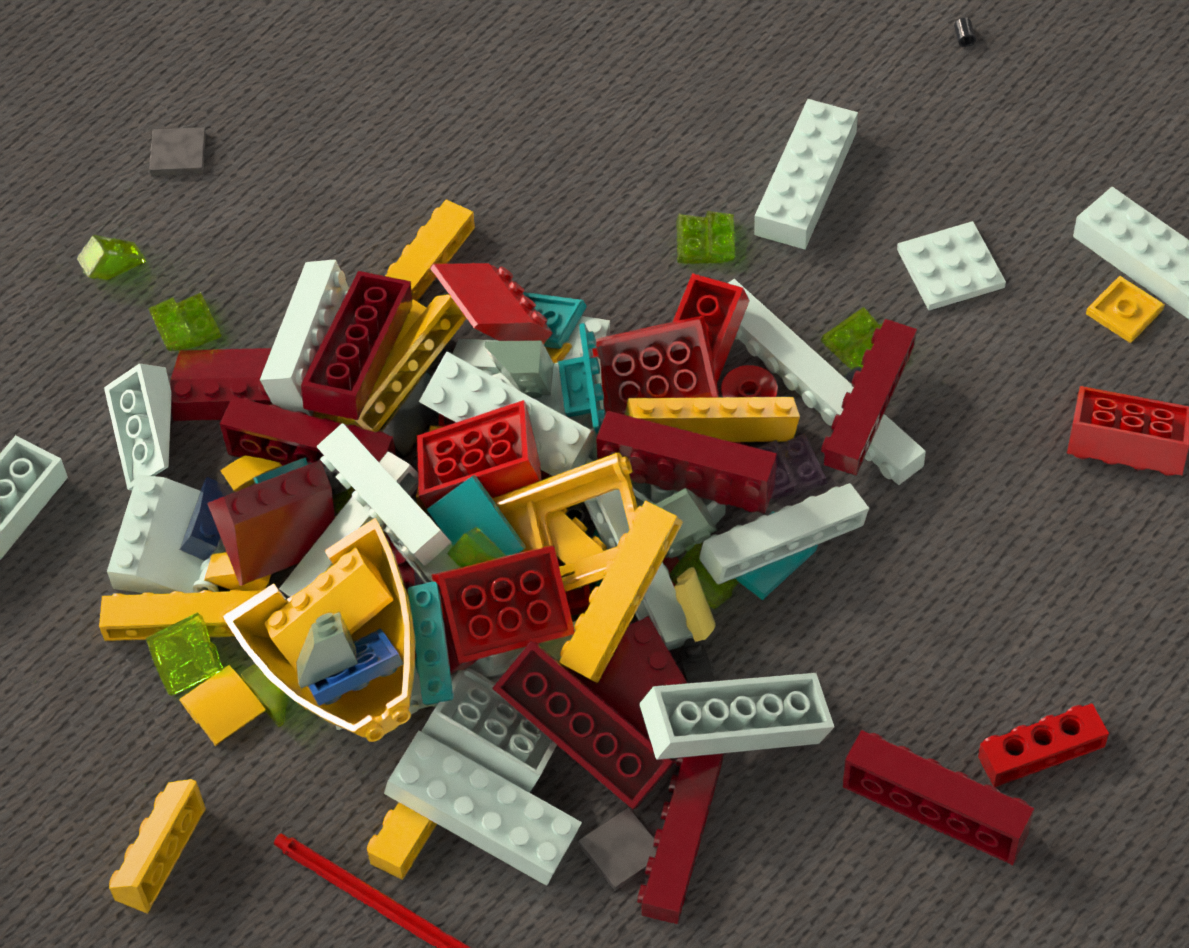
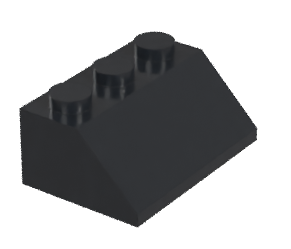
(409, 419)

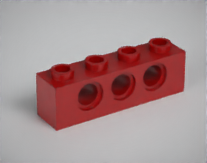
(1061, 747)

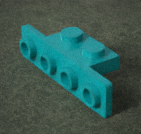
(579, 382)
(430, 644)

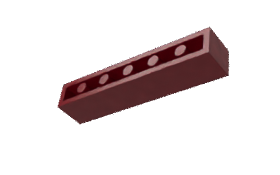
(869, 397)
(680, 838)

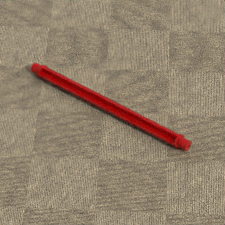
(366, 893)

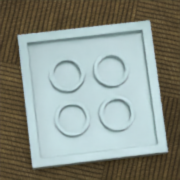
(951, 265)

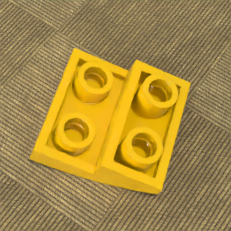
(222, 705)

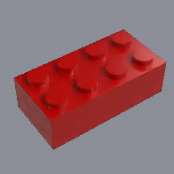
(722, 309)

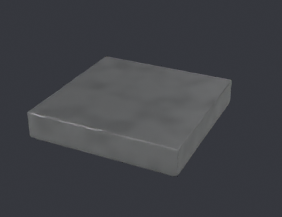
(177, 151)
(619, 848)

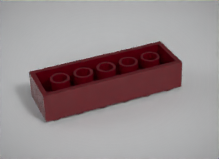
(357, 345)
(287, 435)
(690, 460)
(582, 724)
(937, 796)

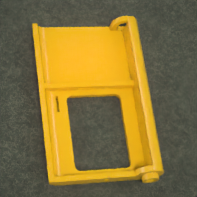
(530, 505)

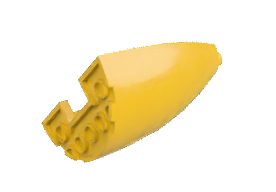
(384, 700)

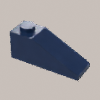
(202, 534)

